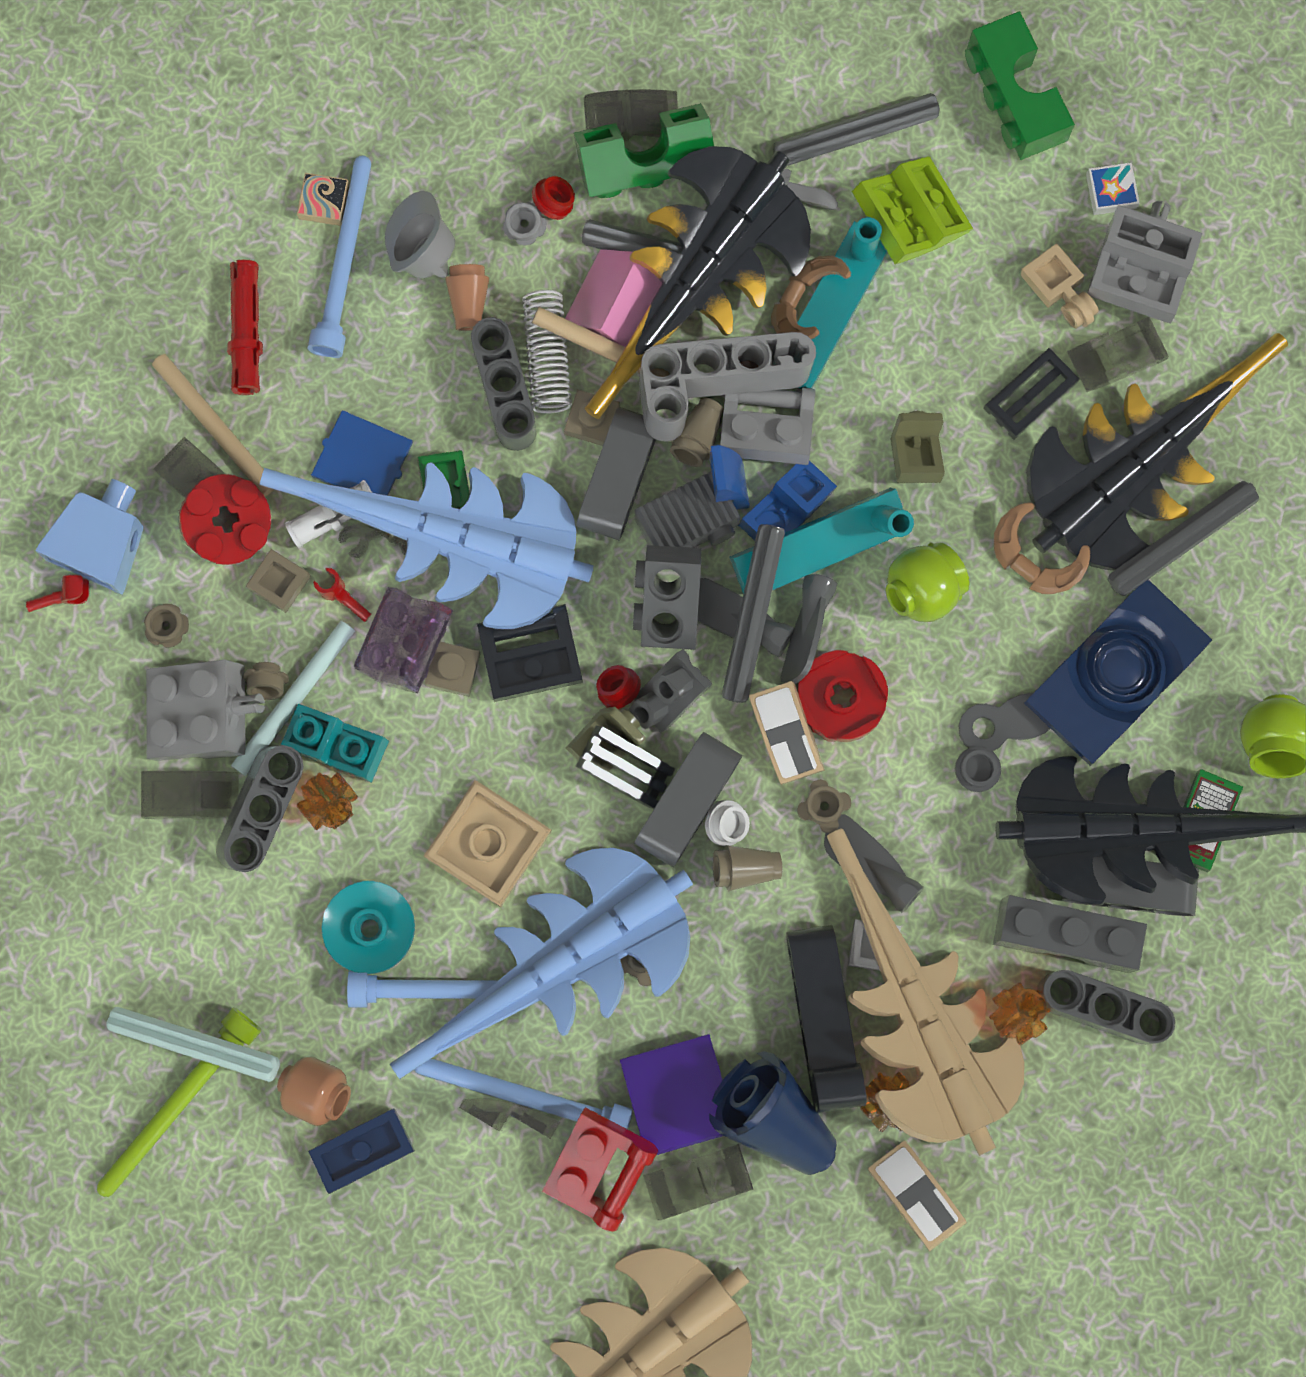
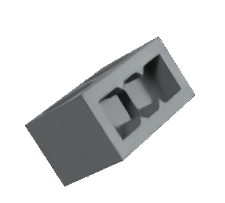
(674, 597)

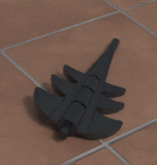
(1065, 831)

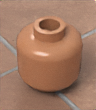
(313, 1091)

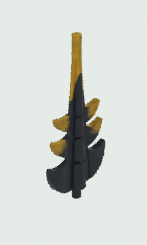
(743, 210)
(1124, 473)

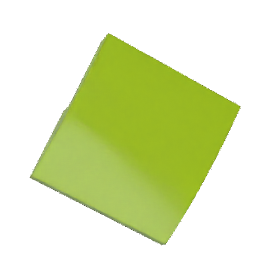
(913, 209)

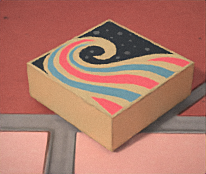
(323, 199)

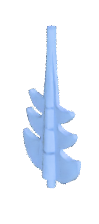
(525, 554)
(629, 915)

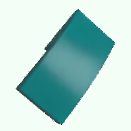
(335, 743)

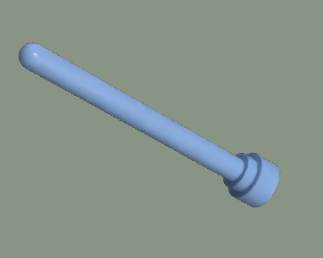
(327, 336)
(367, 988)
(517, 1093)

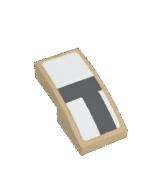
(786, 732)
(917, 1195)

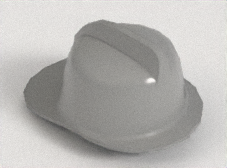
(419, 238)

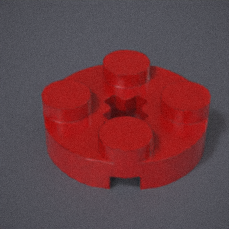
(203, 504)
(867, 703)

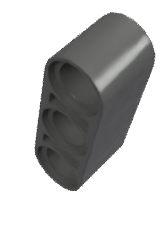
(499, 364)
(617, 475)
(278, 794)
(688, 799)
(1170, 896)
(1127, 1004)

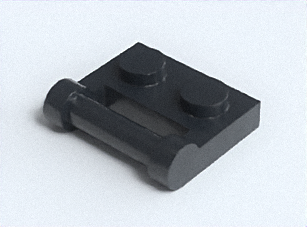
(535, 666)

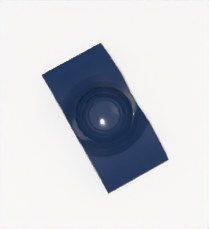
(1118, 672)

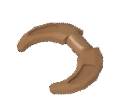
(784, 314)
(1008, 548)

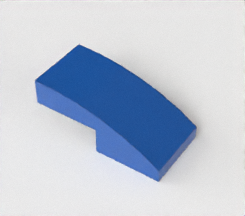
(728, 476)
(791, 500)

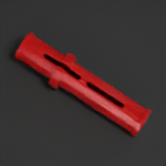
(244, 341)

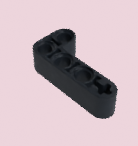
(824, 1020)

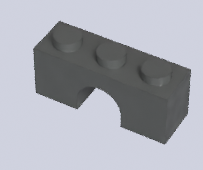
(1070, 933)

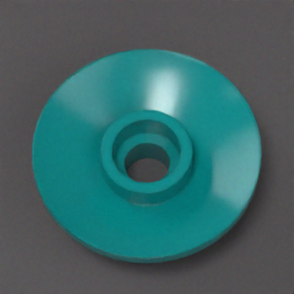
(344, 923)

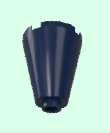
(772, 1115)

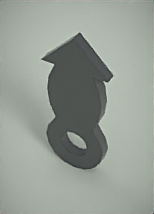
(1010, 721)

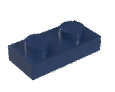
(361, 1151)

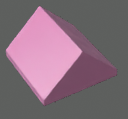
(614, 296)

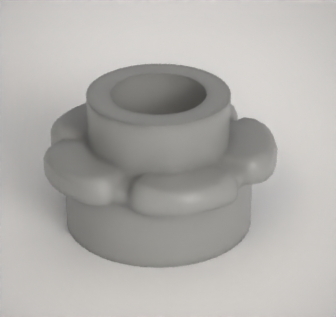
(514, 217)

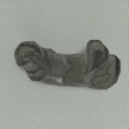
(367, 534)

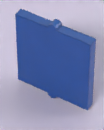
(361, 452)

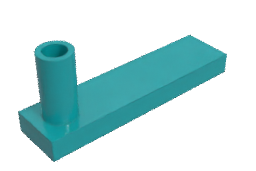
(838, 297)
(834, 537)

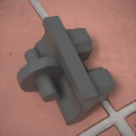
(669, 693)

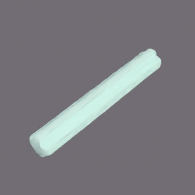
(193, 1044)

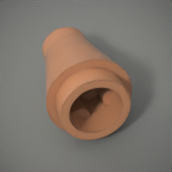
(467, 294)

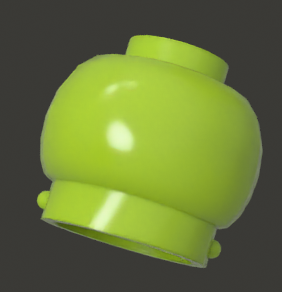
(926, 582)
(1276, 737)

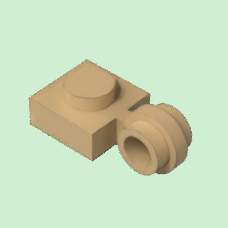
(1055, 277)

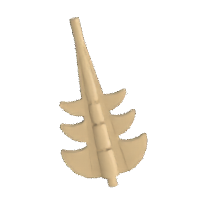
(955, 1087)
(686, 1323)

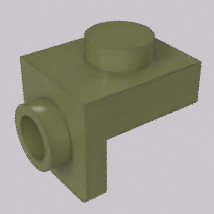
(917, 447)
(615, 720)

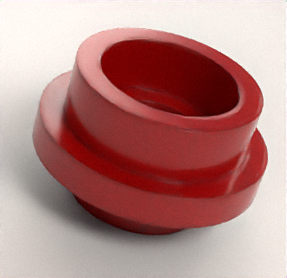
(553, 197)
(618, 686)

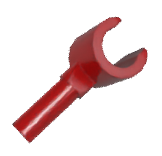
(74, 591)
(338, 592)

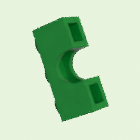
(1029, 119)
(611, 167)

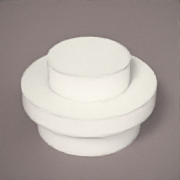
(726, 823)

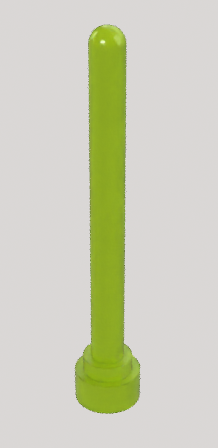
(236, 1029)

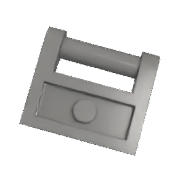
(770, 435)

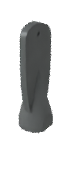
(816, 595)
(720, 611)
(878, 865)

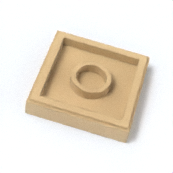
(487, 843)

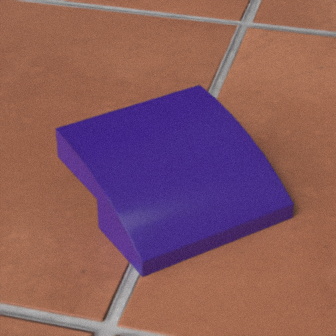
(674, 1093)

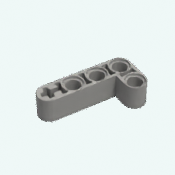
(728, 378)

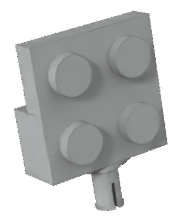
(1144, 262)
(198, 710)

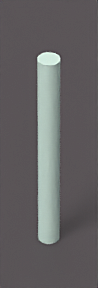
(294, 696)

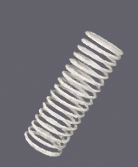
(567, 402)

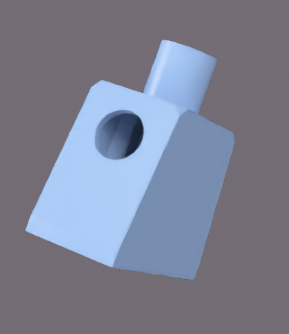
(96, 537)

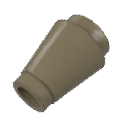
(698, 434)
(745, 867)

